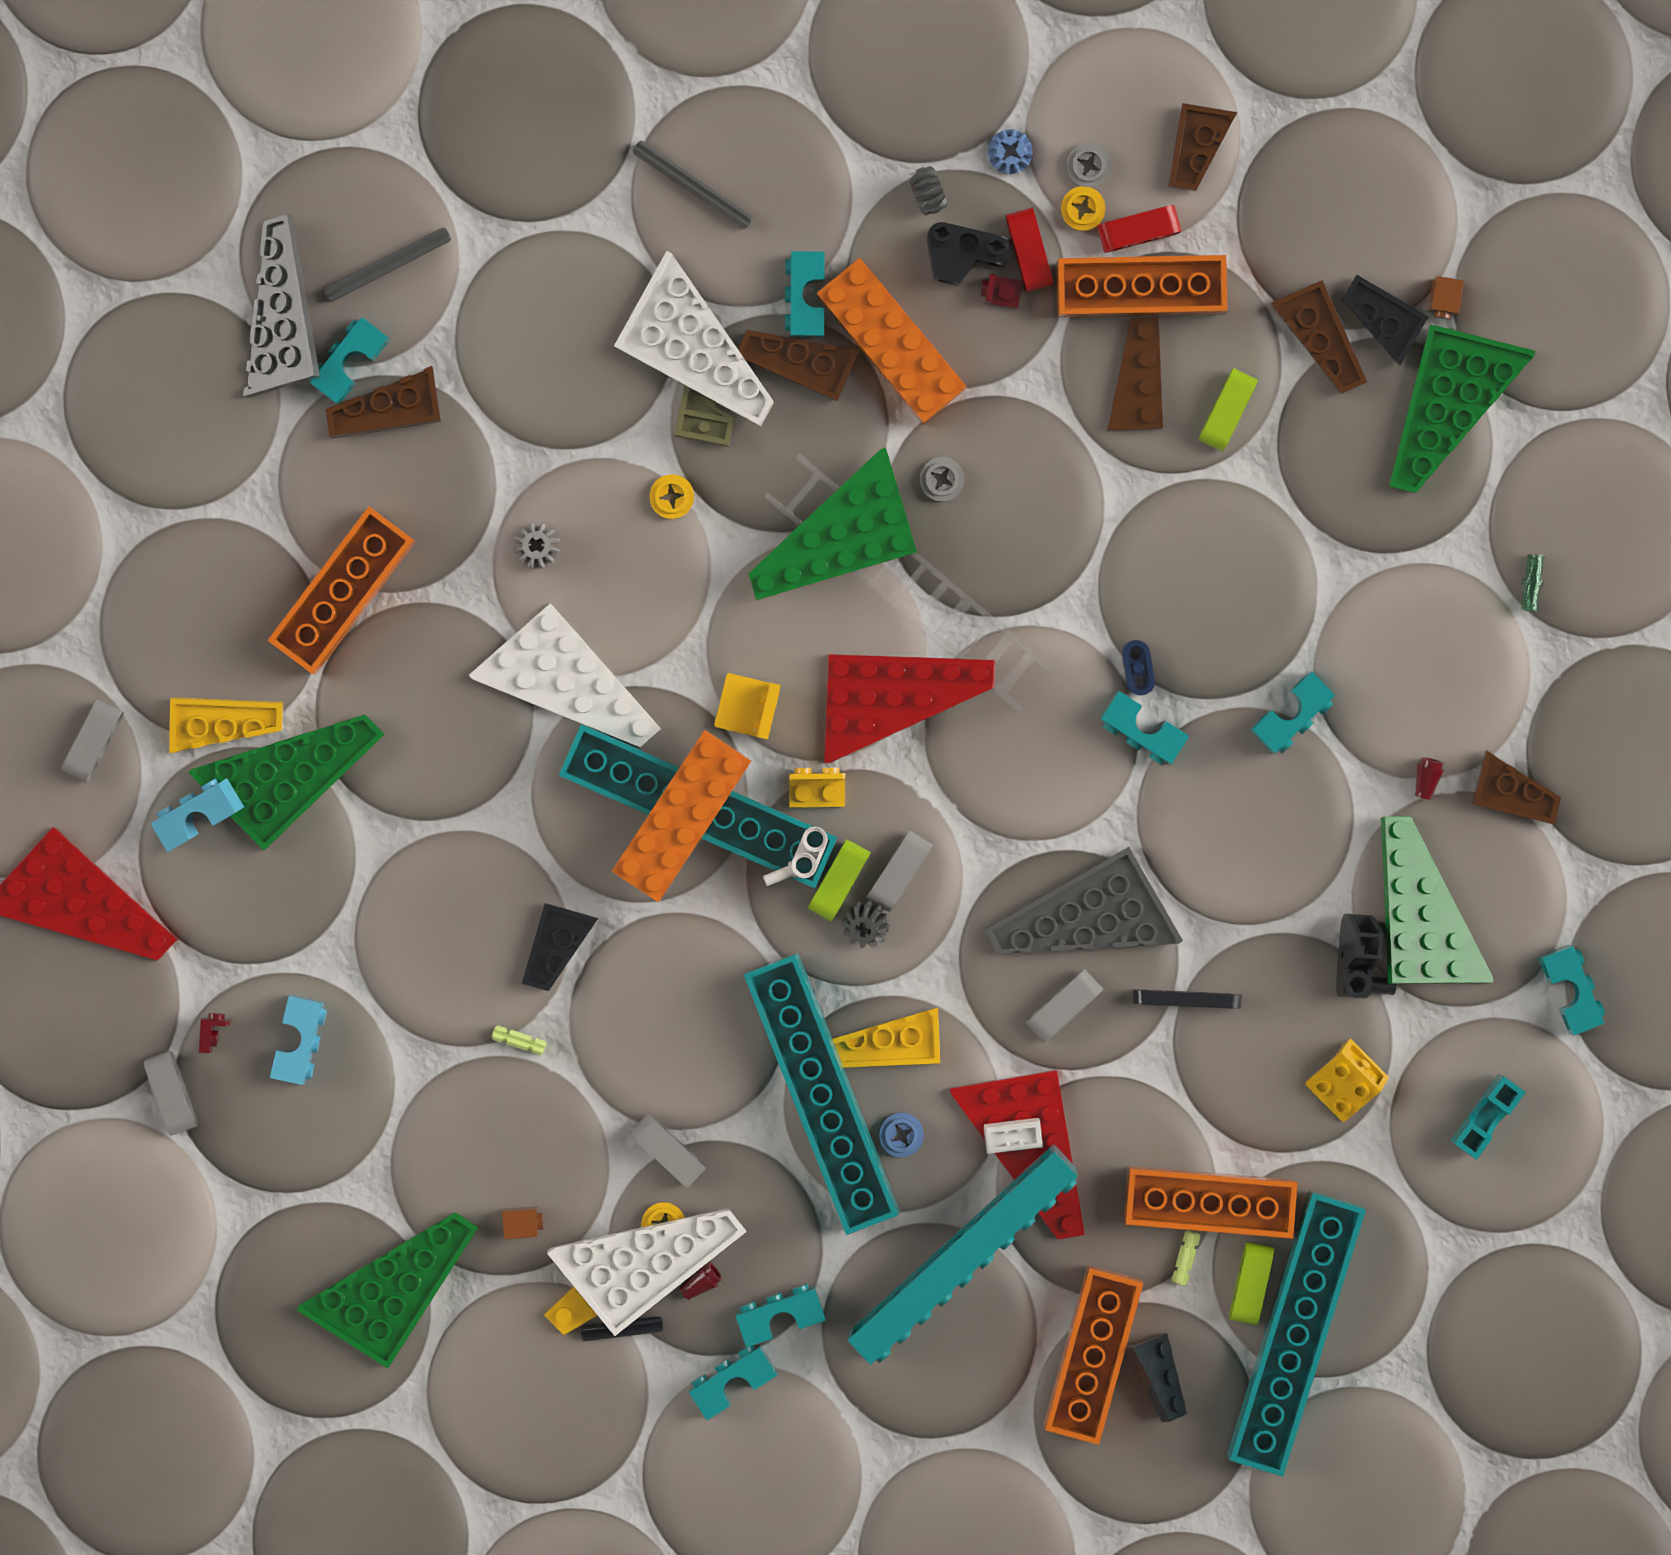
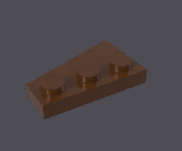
(1196, 143)
(1511, 792)

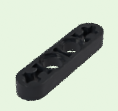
(1187, 998)

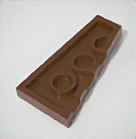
(1320, 331)
(806, 363)
(1139, 388)
(395, 406)

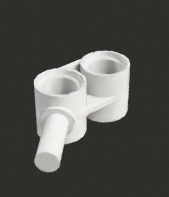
(803, 850)

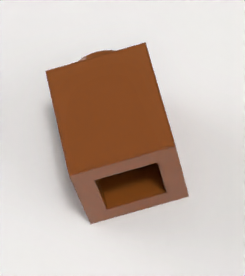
(1445, 297)
(522, 1222)

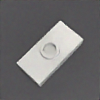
(1013, 1135)

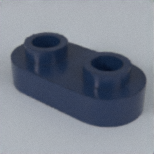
(1139, 667)

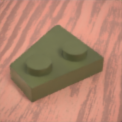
(702, 420)

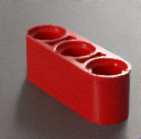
(1139, 228)
(1029, 249)

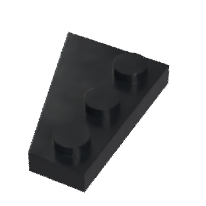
(1385, 317)
(554, 944)
(1159, 1371)

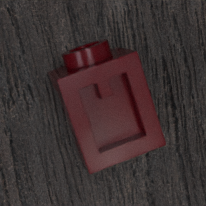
(1001, 291)
(209, 1036)

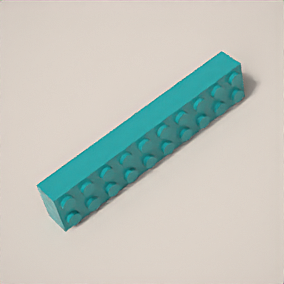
(740, 825)
(822, 1093)
(962, 1254)
(1296, 1333)

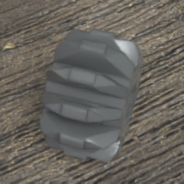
(928, 190)
(865, 924)

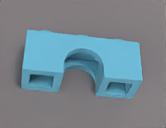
(177, 825)
(306, 1016)

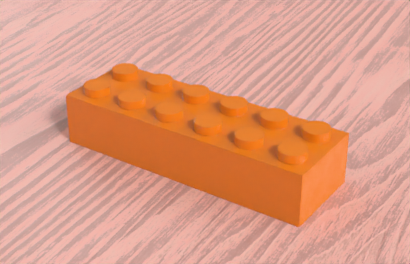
(1141, 286)
(891, 341)
(341, 590)
(681, 816)
(1210, 1202)
(1093, 1354)

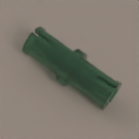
(1532, 583)

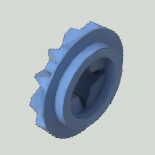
(1012, 164)
(897, 1147)

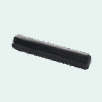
(637, 1327)

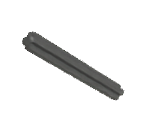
(692, 184)
(387, 264)

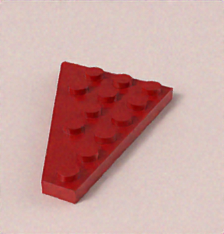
(887, 694)
(73, 896)
(1020, 1099)

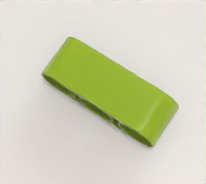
(1228, 409)
(838, 880)
(1251, 1283)

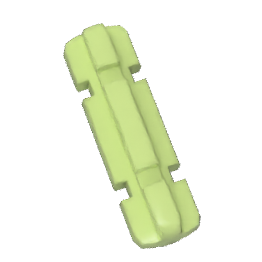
(519, 1040)
(1186, 1258)

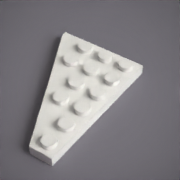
(685, 341)
(561, 673)
(638, 1267)

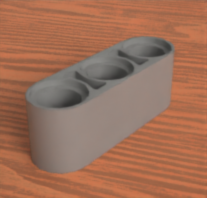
(92, 741)
(899, 870)
(1064, 1005)
(170, 1093)
(668, 1150)

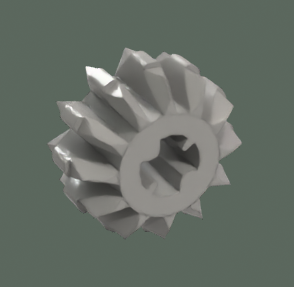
(536, 555)

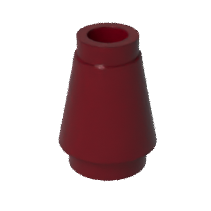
(1428, 776)
(701, 1281)

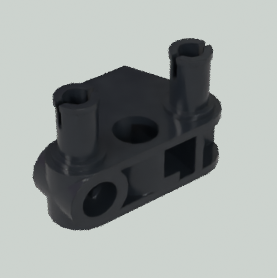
(950, 258)
(1354, 959)

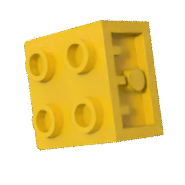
(747, 706)
(817, 789)
(1347, 1081)

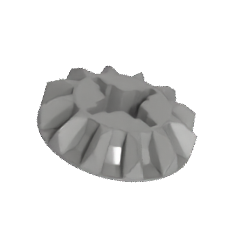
(1101, 162)
(955, 476)

